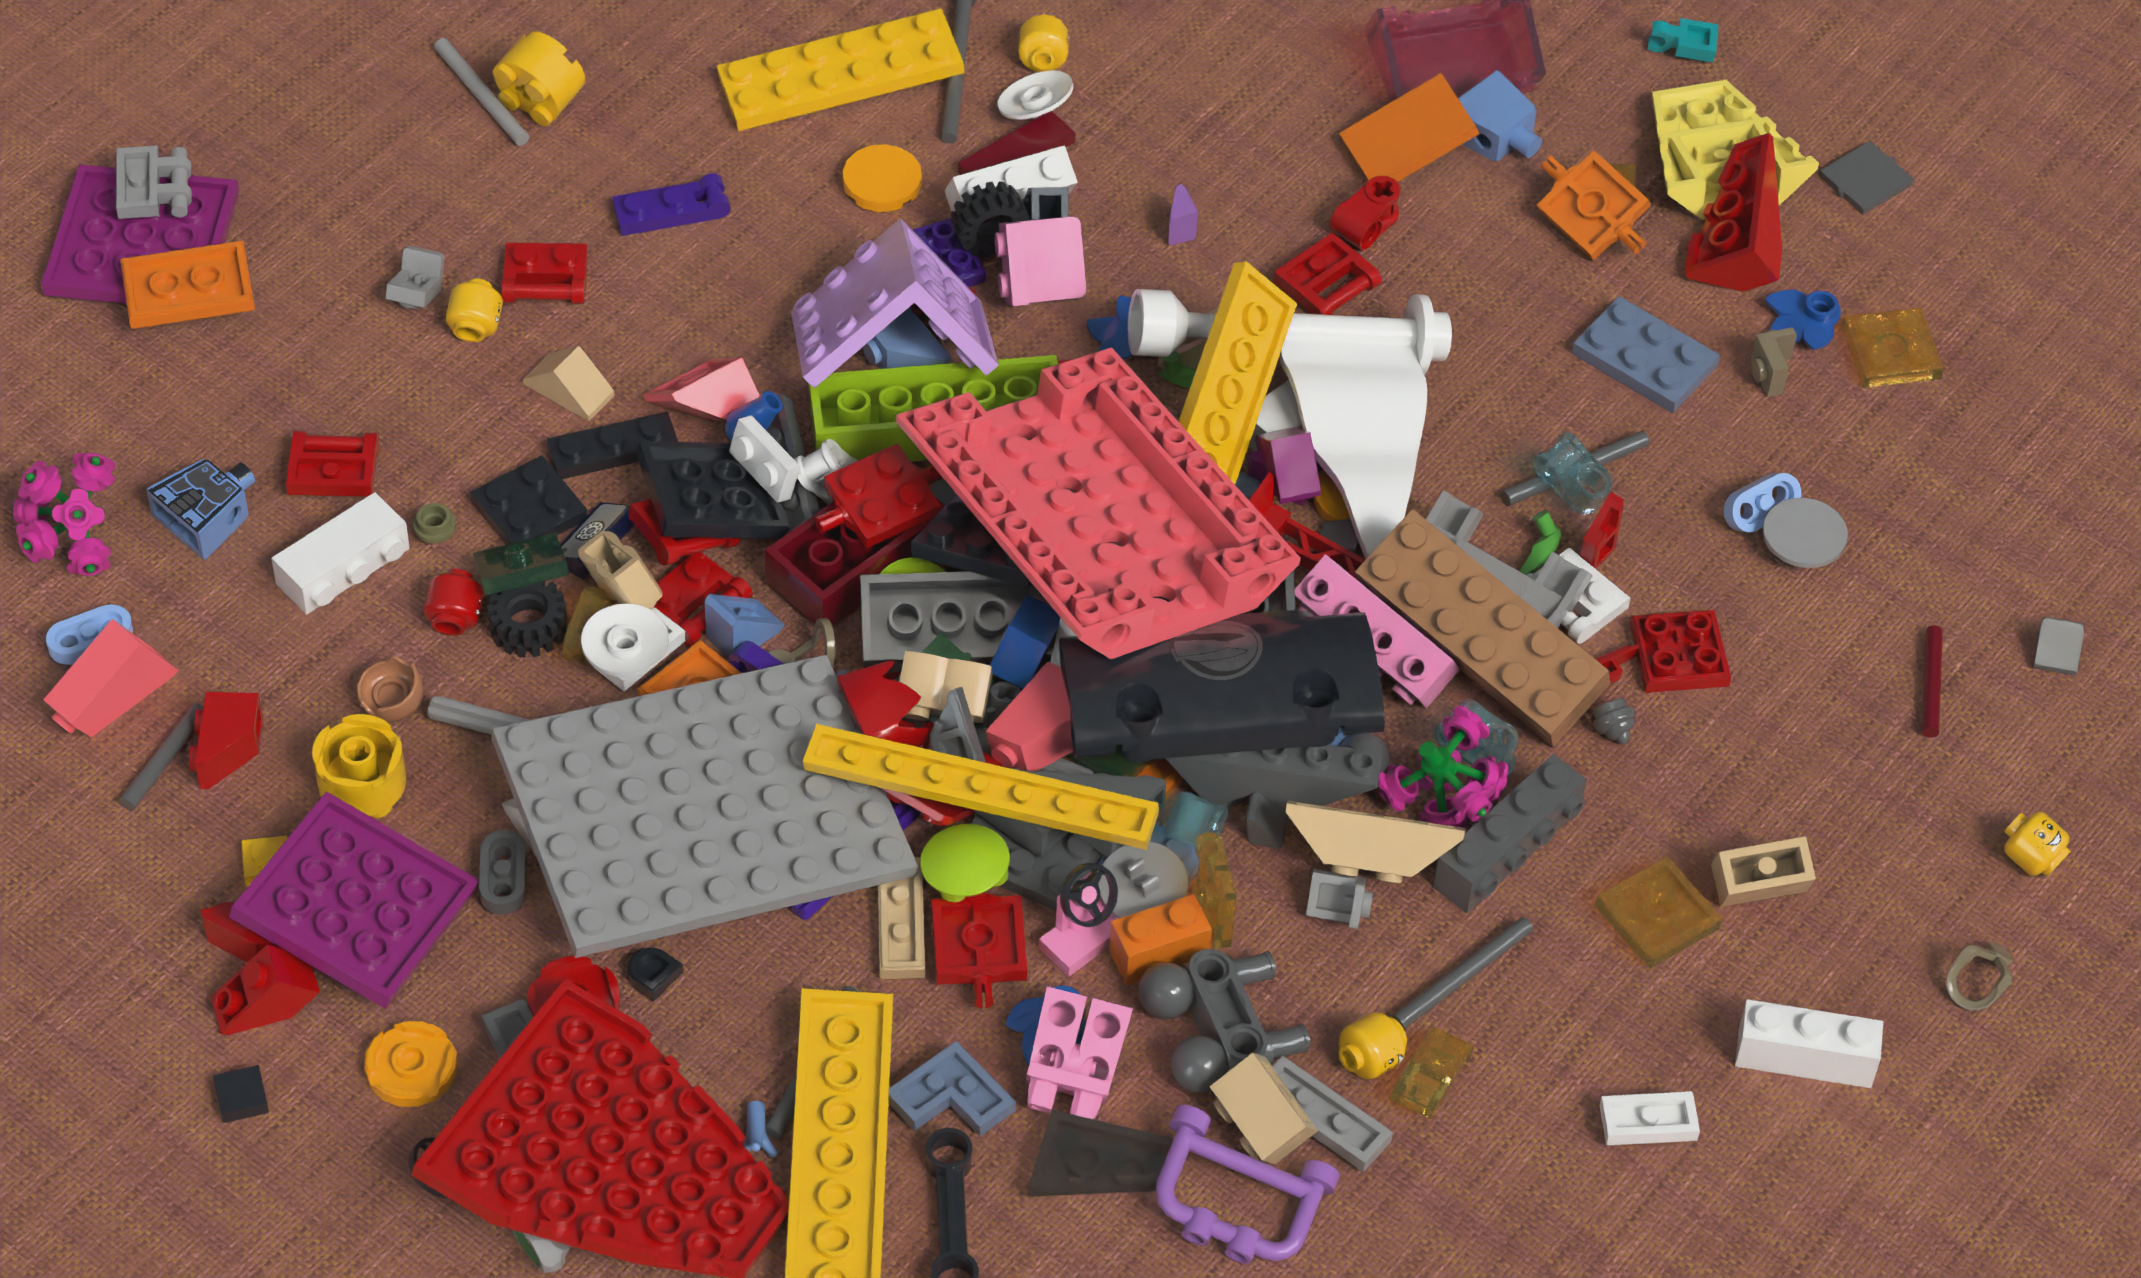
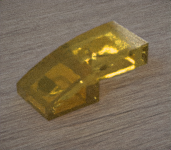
(1431, 1072)

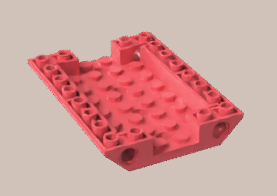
(1135, 485)

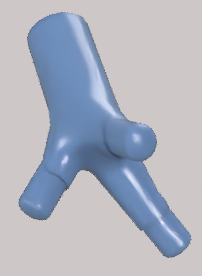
(755, 1131)

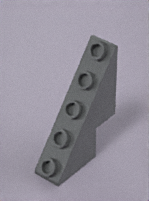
(1282, 774)
(1042, 839)

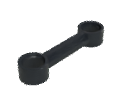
(951, 1202)

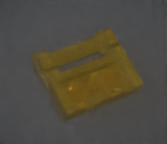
(1215, 888)

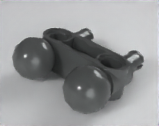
(1220, 1013)

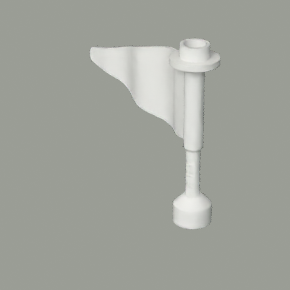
(1354, 389)

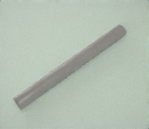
(481, 92)

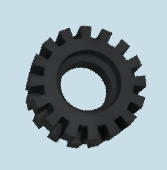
(981, 206)
(528, 635)

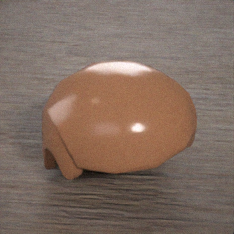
(390, 689)

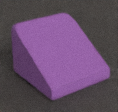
(1182, 217)

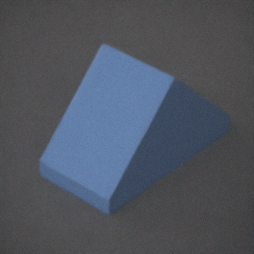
(738, 620)

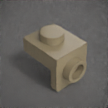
(1770, 357)

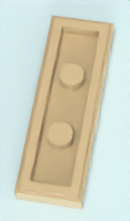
(902, 928)

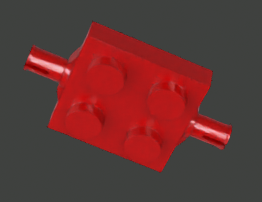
(880, 496)
(979, 942)

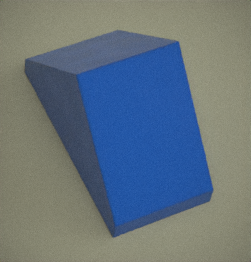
(1025, 642)

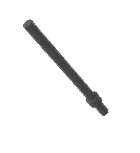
(955, 83)

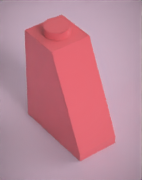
(107, 680)
(1034, 725)

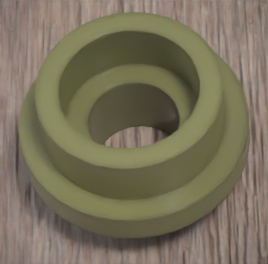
(431, 515)

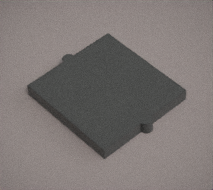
(1866, 177)

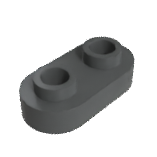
(502, 875)

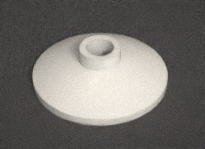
(1035, 95)
(624, 627)

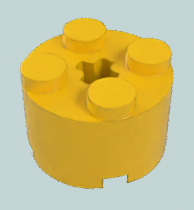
(538, 77)
(361, 764)

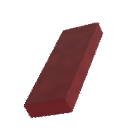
(1032, 138)

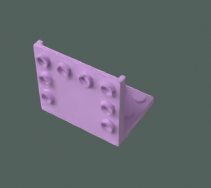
(877, 289)

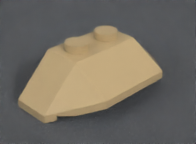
(1372, 841)

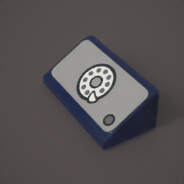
(603, 517)

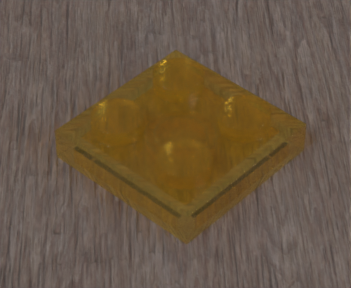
(1892, 347)
(1658, 912)

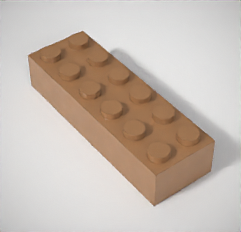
(1484, 628)

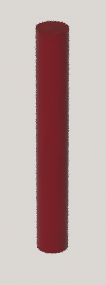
(1932, 681)

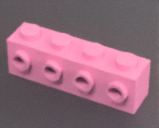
(1401, 650)

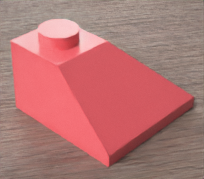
(707, 389)

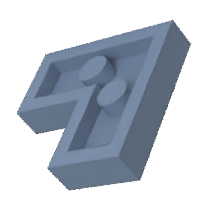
(954, 1081)

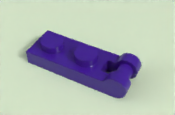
(671, 206)

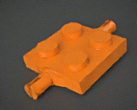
(1593, 205)

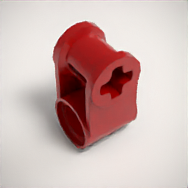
(1367, 212)

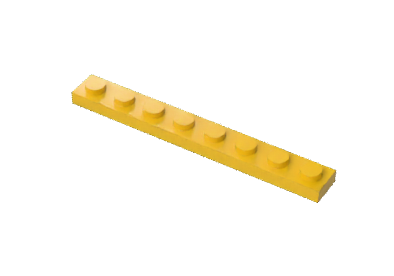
(981, 786)

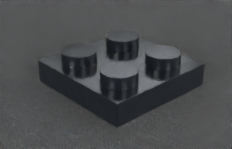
(528, 503)

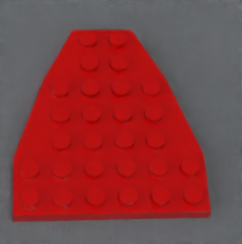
(606, 1148)

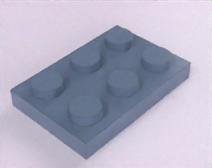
(1645, 354)

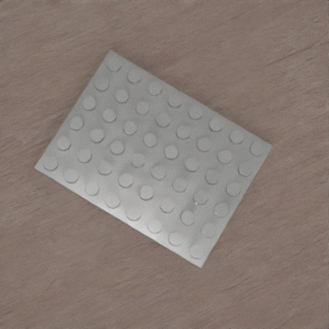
(696, 807)

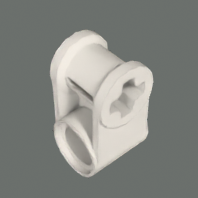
(819, 464)

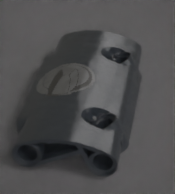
(1227, 688)

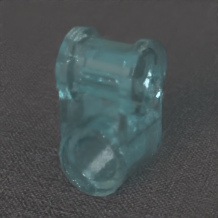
(1572, 471)
(1493, 744)
(1193, 817)

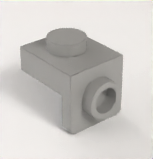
(418, 279)
(1339, 898)

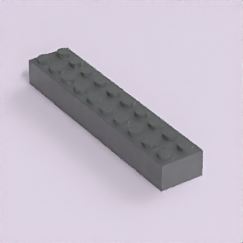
(965, 607)

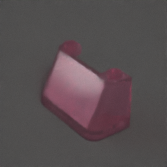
(1459, 43)

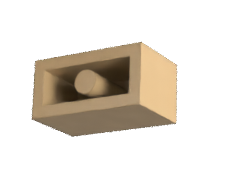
(1763, 871)
(1262, 1109)

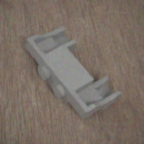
(1556, 586)

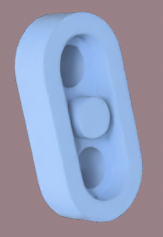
(1758, 500)
(81, 631)

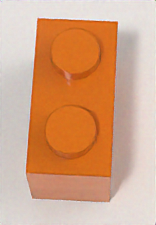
(1158, 935)

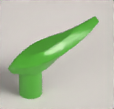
(1175, 372)
(1545, 545)

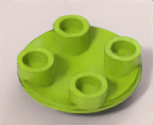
(965, 861)

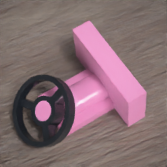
(1081, 920)

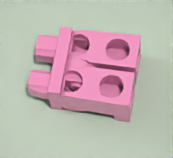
(1070, 1067)

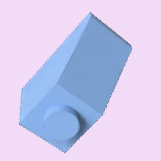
(905, 344)

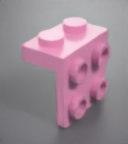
(1040, 260)

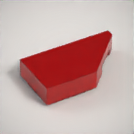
(1603, 533)

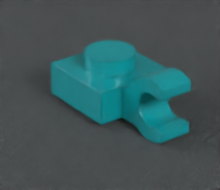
(1690, 38)

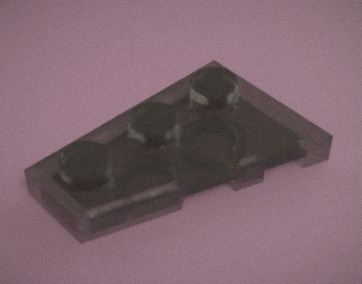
(1096, 1158)

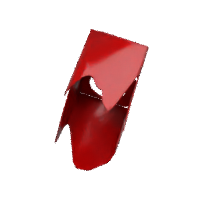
(880, 704)

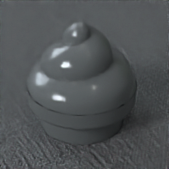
(1619, 727)

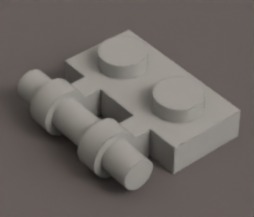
(138, 182)

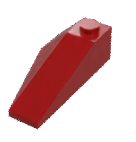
(1742, 227)

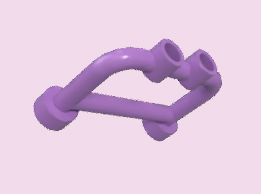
(1200, 1223)

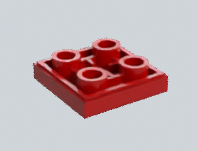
(1680, 651)

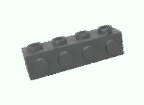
(1510, 833)

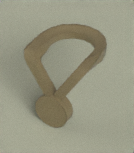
(821, 624)
(1992, 952)

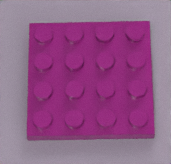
(94, 240)
(354, 899)

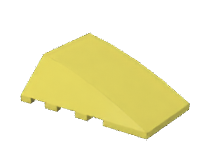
(1698, 132)

